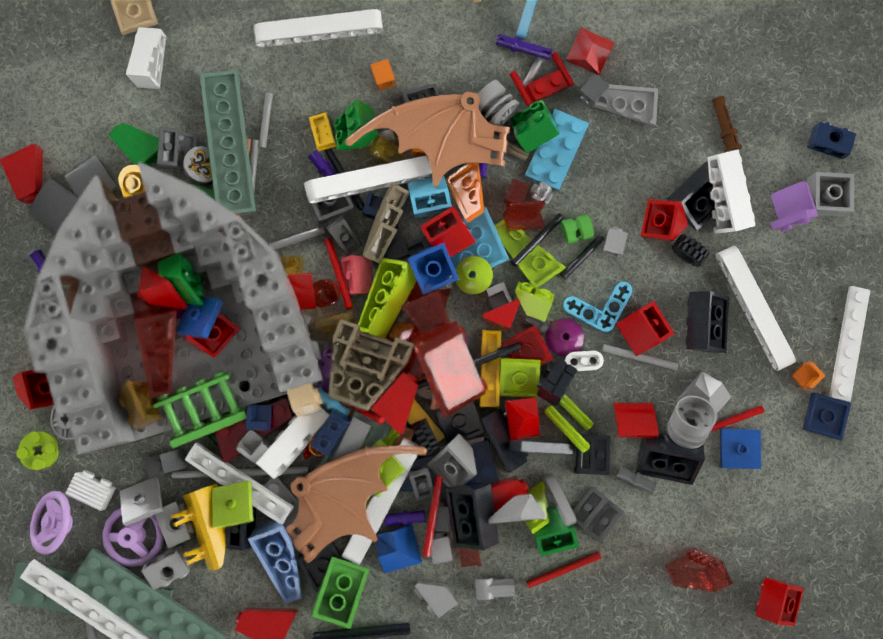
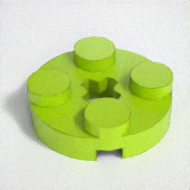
(27, 451)

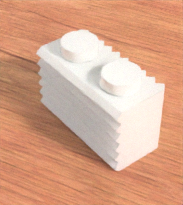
(91, 490)

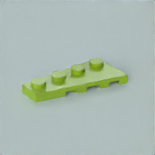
(538, 265)

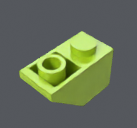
(534, 301)

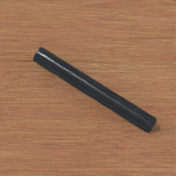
(365, 632)

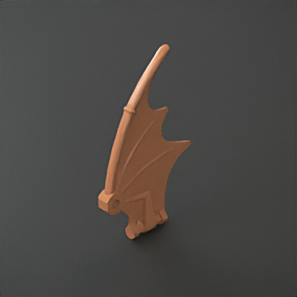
(444, 129)
(337, 497)

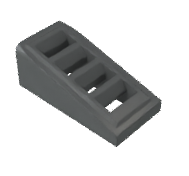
(404, 97)

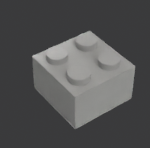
(832, 193)

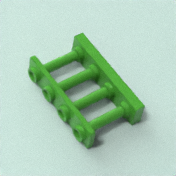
(200, 428)

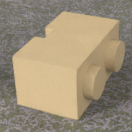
(305, 400)

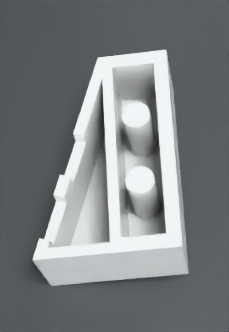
(147, 58)

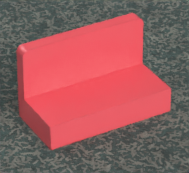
(357, 274)

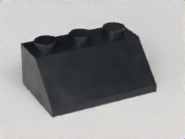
(696, 197)
(707, 322)
(498, 432)
(669, 461)
(469, 514)

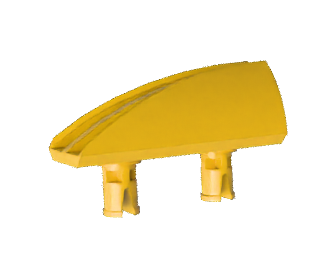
(210, 539)

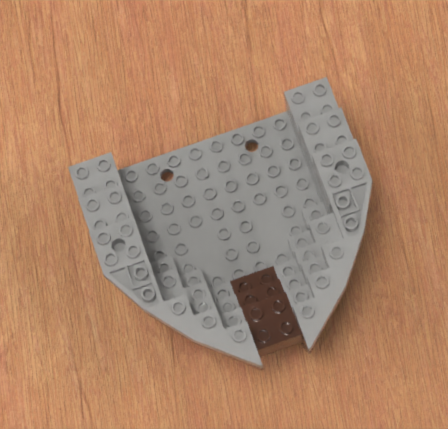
(91, 336)

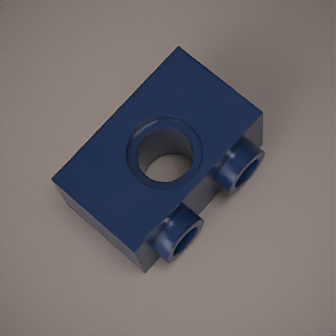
(821, 141)
(331, 432)

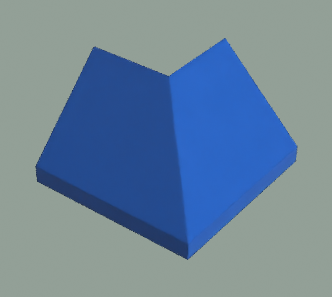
(433, 268)
(398, 548)

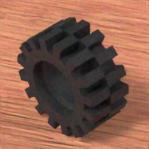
(690, 250)
(425, 436)

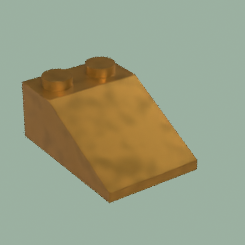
(139, 405)

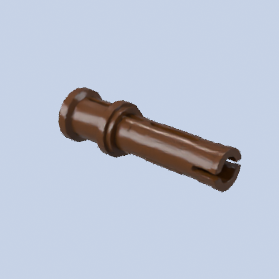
(728, 132)

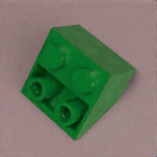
(350, 121)
(534, 126)
(183, 278)
(555, 535)

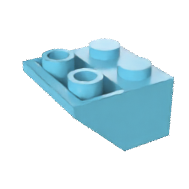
(427, 199)

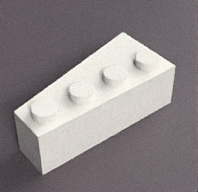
(729, 193)
(292, 442)

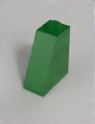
(136, 144)

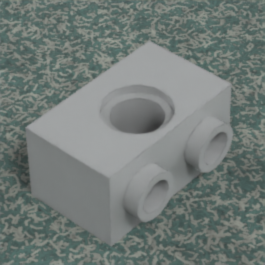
(172, 534)
(173, 558)

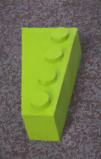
(387, 294)

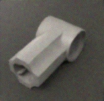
(490, 588)

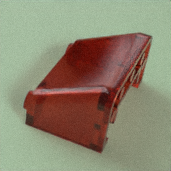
(449, 367)

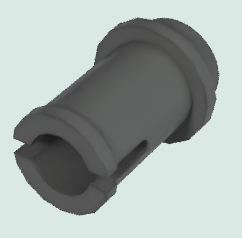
(530, 321)

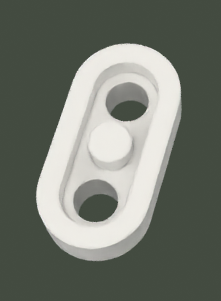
(583, 358)

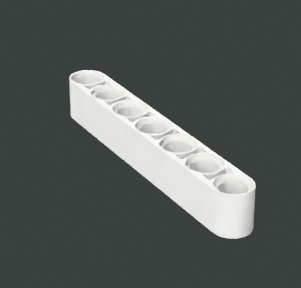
(318, 27)
(367, 179)
(756, 308)
(378, 509)

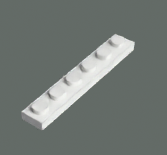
(849, 343)
(227, 474)

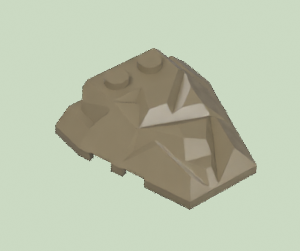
(364, 365)

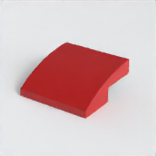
(303, 289)
(635, 420)

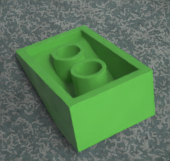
(339, 593)

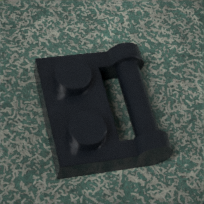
(598, 456)

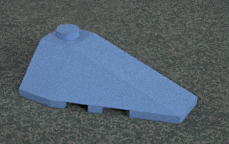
(278, 558)

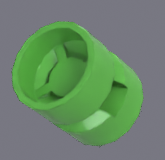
(577, 228)

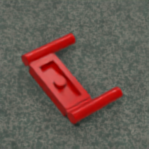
(546, 85)

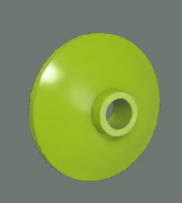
(483, 276)

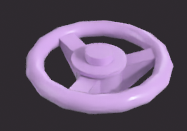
(55, 522)
(131, 537)

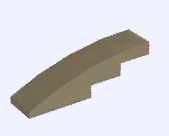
(384, 223)

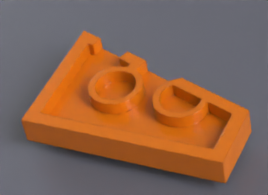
(467, 190)

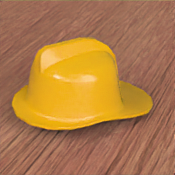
(131, 181)

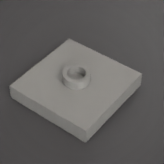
(141, 501)

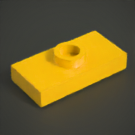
(322, 131)

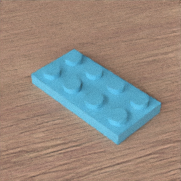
(556, 155)

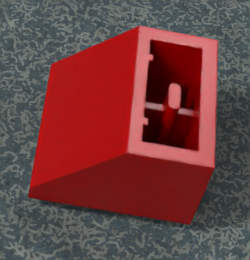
(449, 229)
(645, 328)

